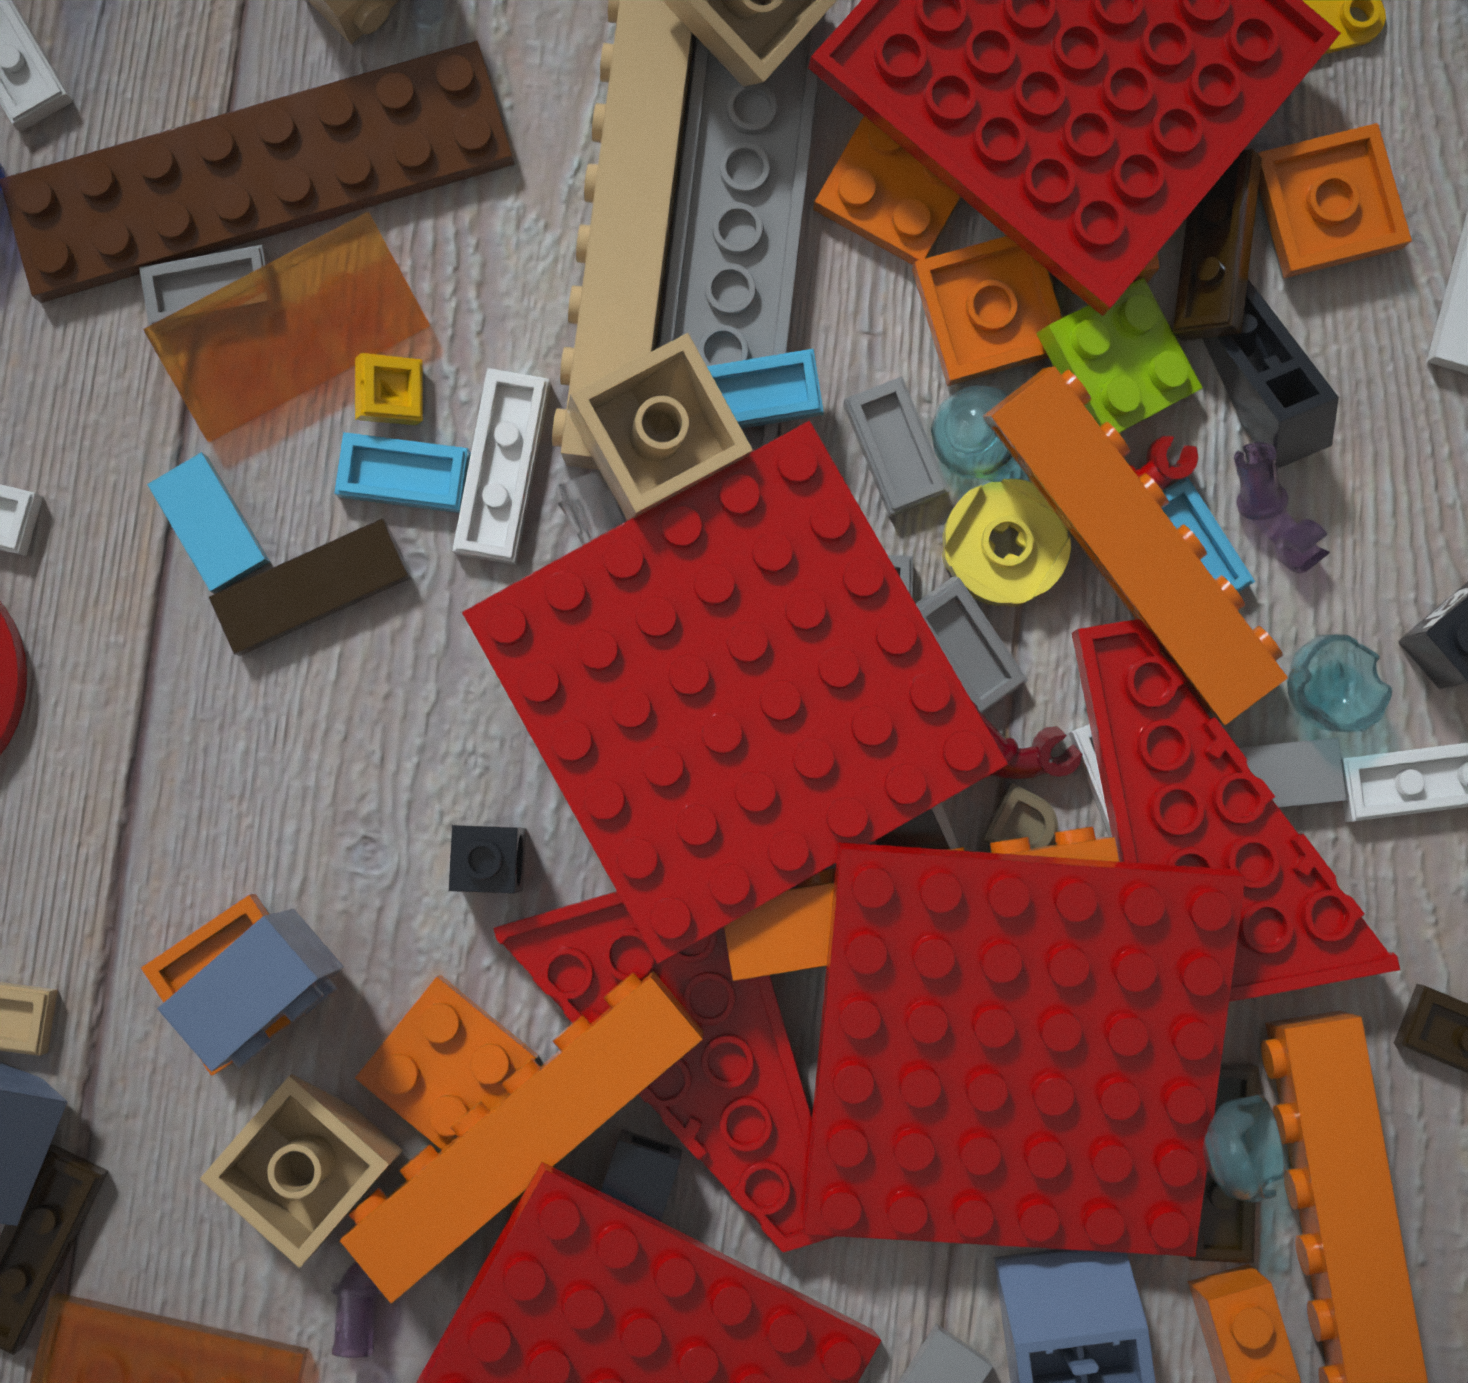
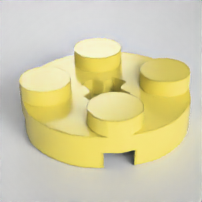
(971, 554)

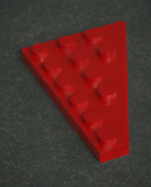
(1188, 799)
(729, 1096)

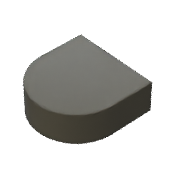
(1020, 816)

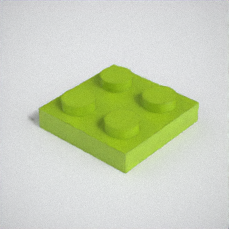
(1122, 358)

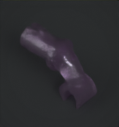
(1266, 503)
(354, 1313)

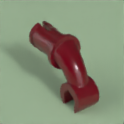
(1036, 759)

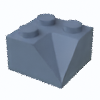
(260, 977)

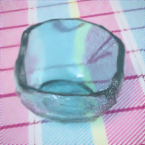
(965, 439)
(1337, 684)
(1244, 1148)

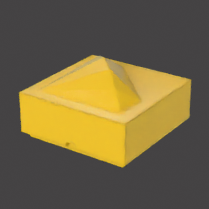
(388, 389)

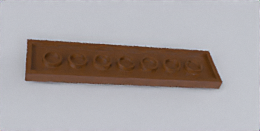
(256, 171)

